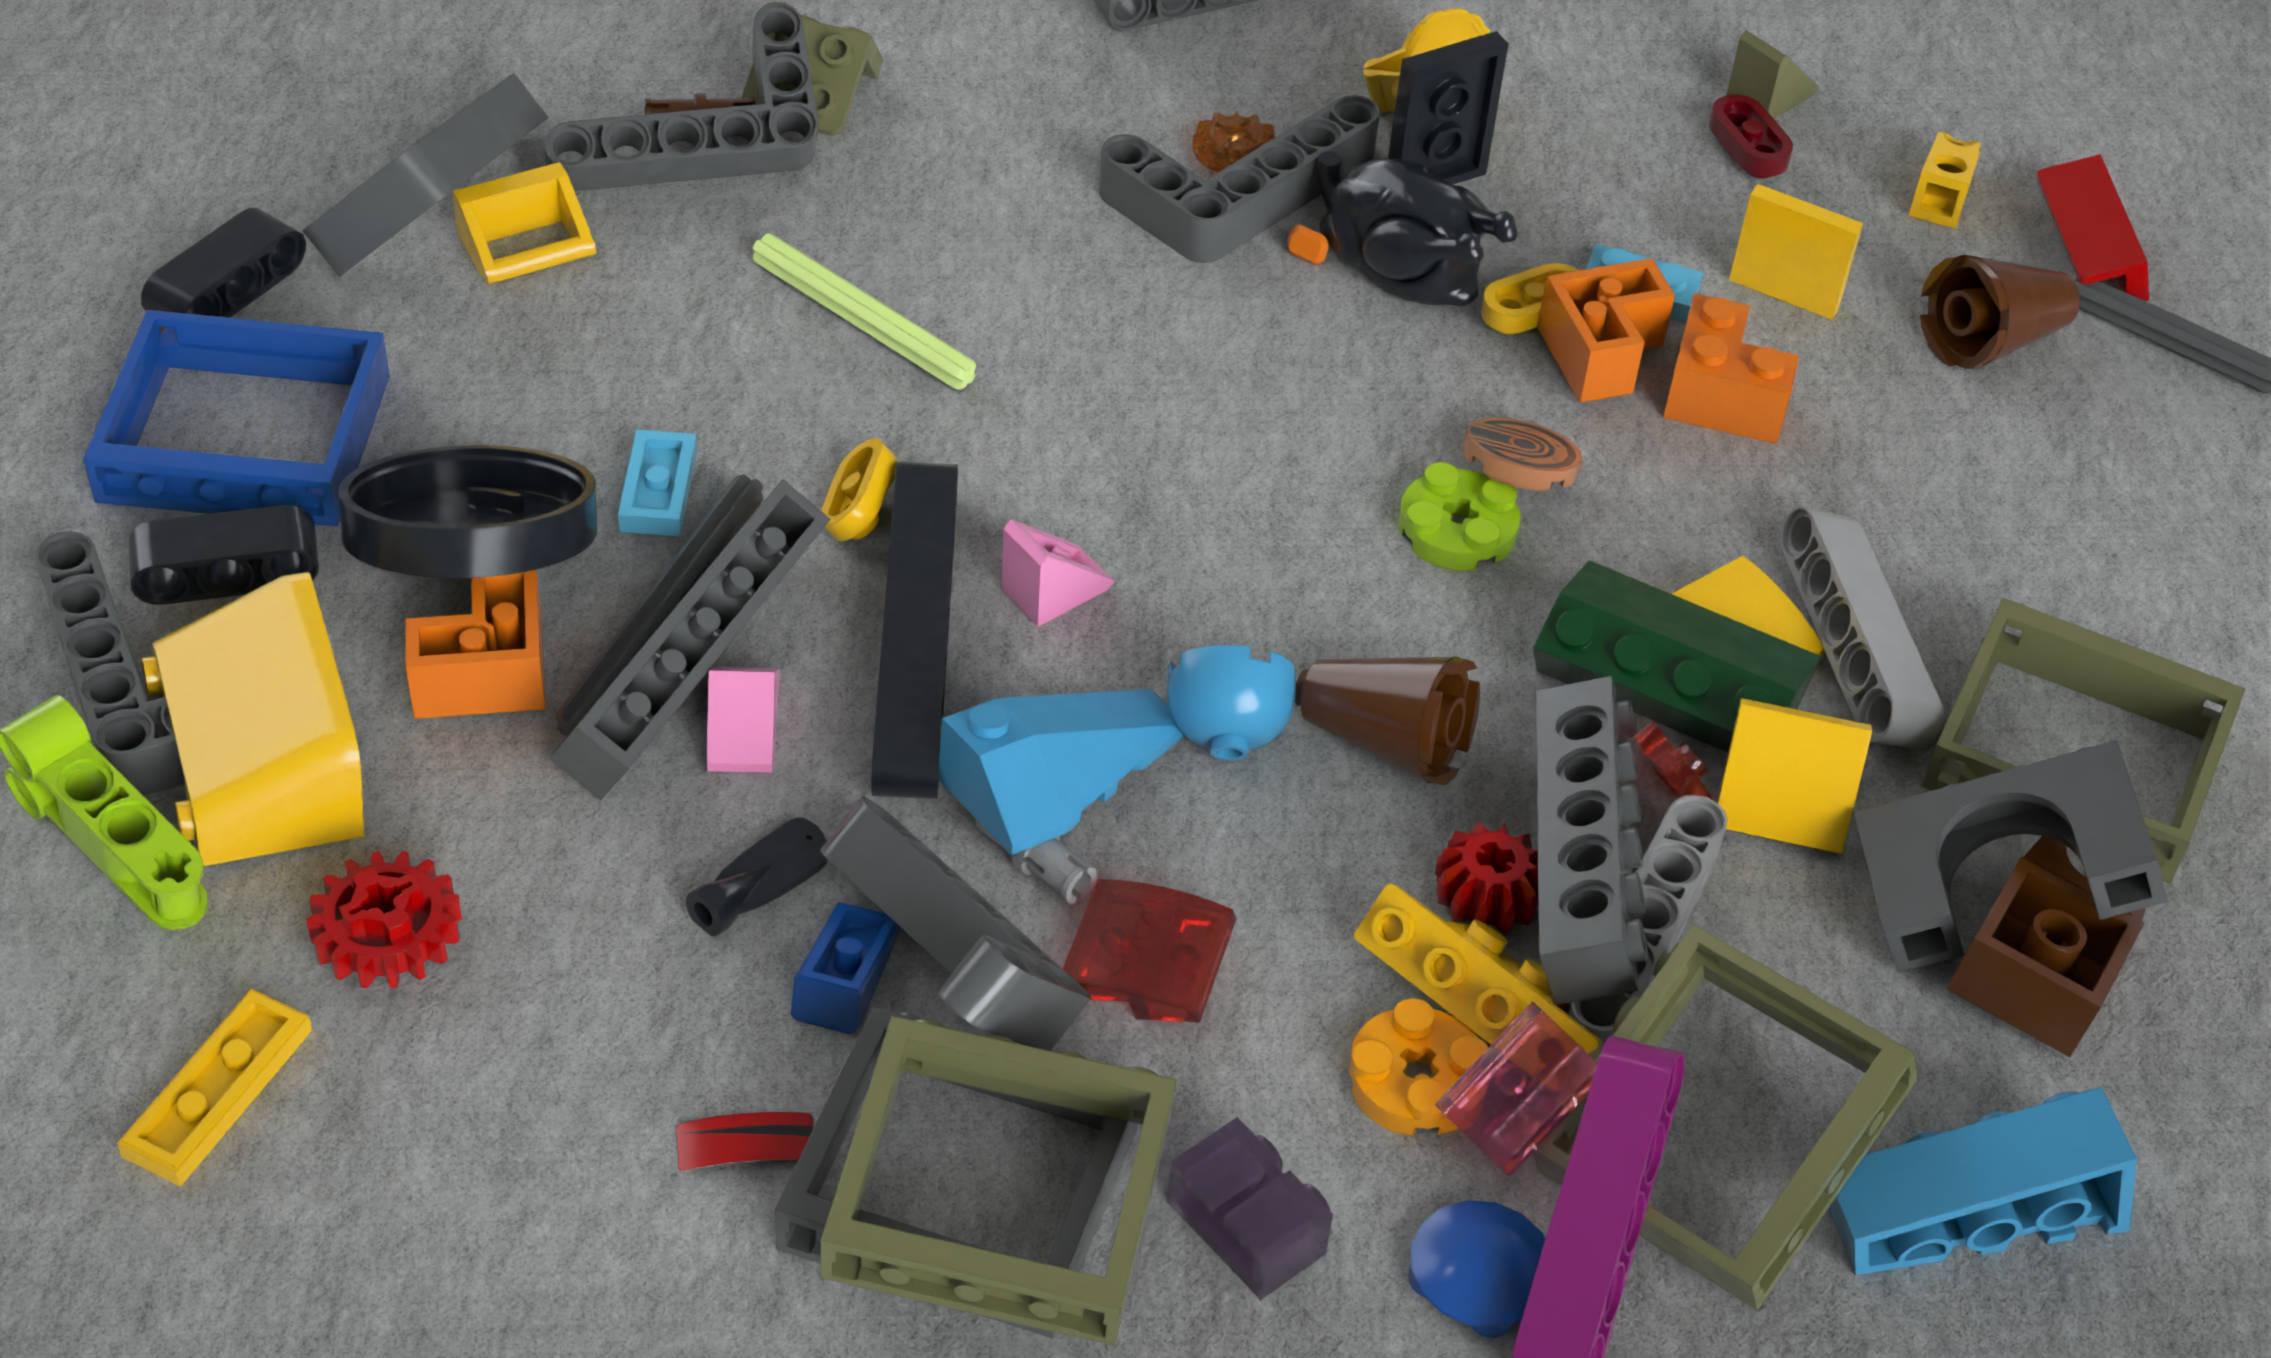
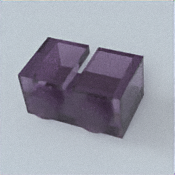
(1248, 1209)

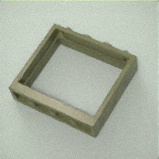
(2108, 673)
(1833, 1159)
(975, 1277)

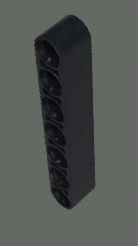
(915, 632)

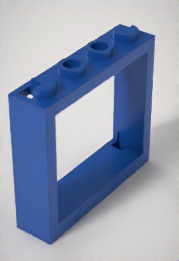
(219, 482)

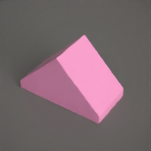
(1047, 573)
(742, 718)

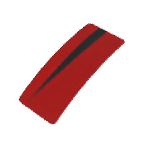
(742, 1138)

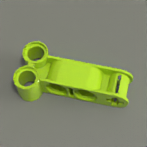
(58, 769)

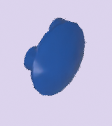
(1477, 1264)

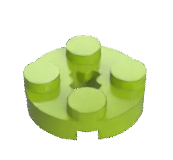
(1448, 491)

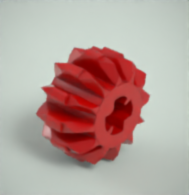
(1489, 877)

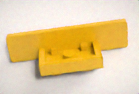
(1461, 967)

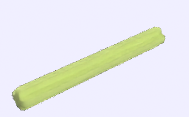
(864, 311)

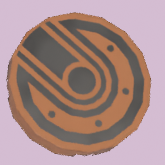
(1522, 453)

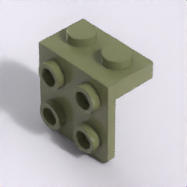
(836, 65)

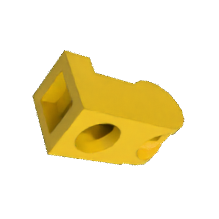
(1945, 180)

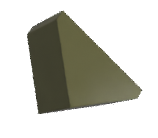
(1768, 76)

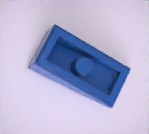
(843, 968)

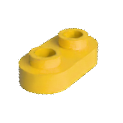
(1515, 301)
(859, 490)

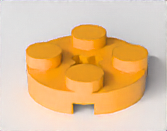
(1403, 1036)

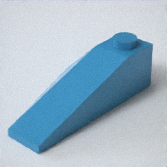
(1044, 758)

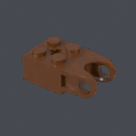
(2045, 952)

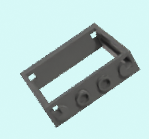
(803, 1214)

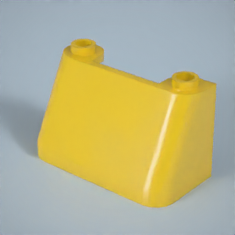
(260, 726)

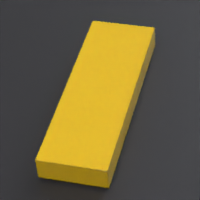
(214, 1087)

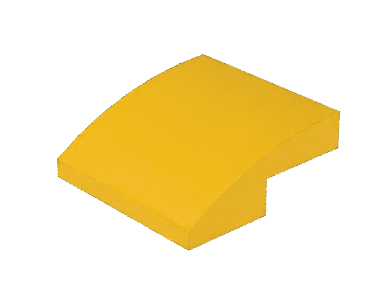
(1752, 598)

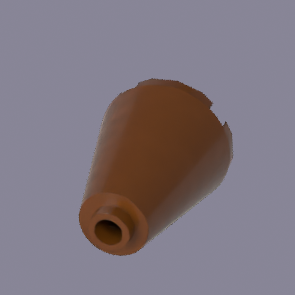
(1992, 308)
(1396, 708)

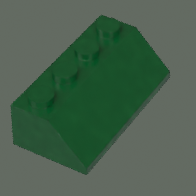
(1667, 654)

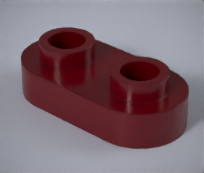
(1751, 135)

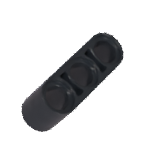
(227, 267)
(220, 553)

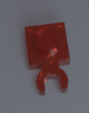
(1673, 764)

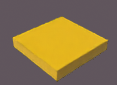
(1795, 251)
(1793, 775)

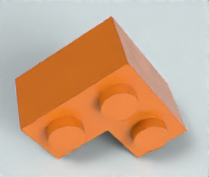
(1603, 322)
(1726, 381)
(481, 658)

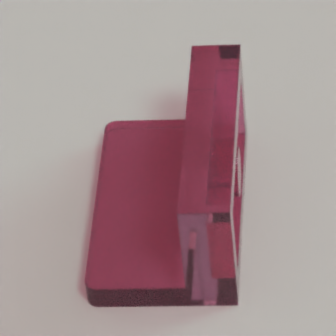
(1520, 1089)

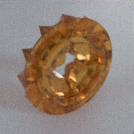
(1211, 139)

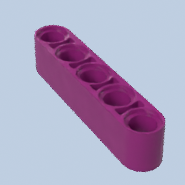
(1601, 1202)

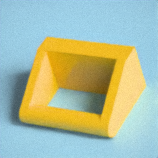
(517, 206)

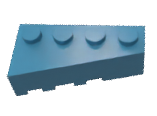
(1989, 1184)

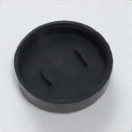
(468, 511)

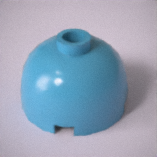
(1229, 699)

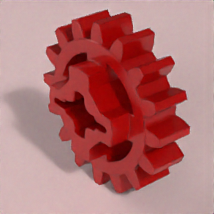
(384, 919)

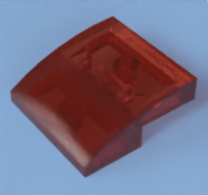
(1150, 949)

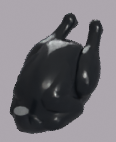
(1408, 228)

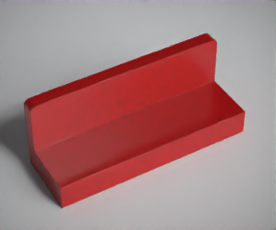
(2094, 224)

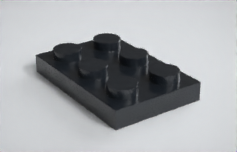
(1450, 107)

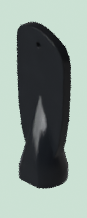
(759, 875)

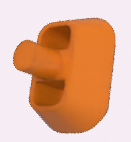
(1307, 244)

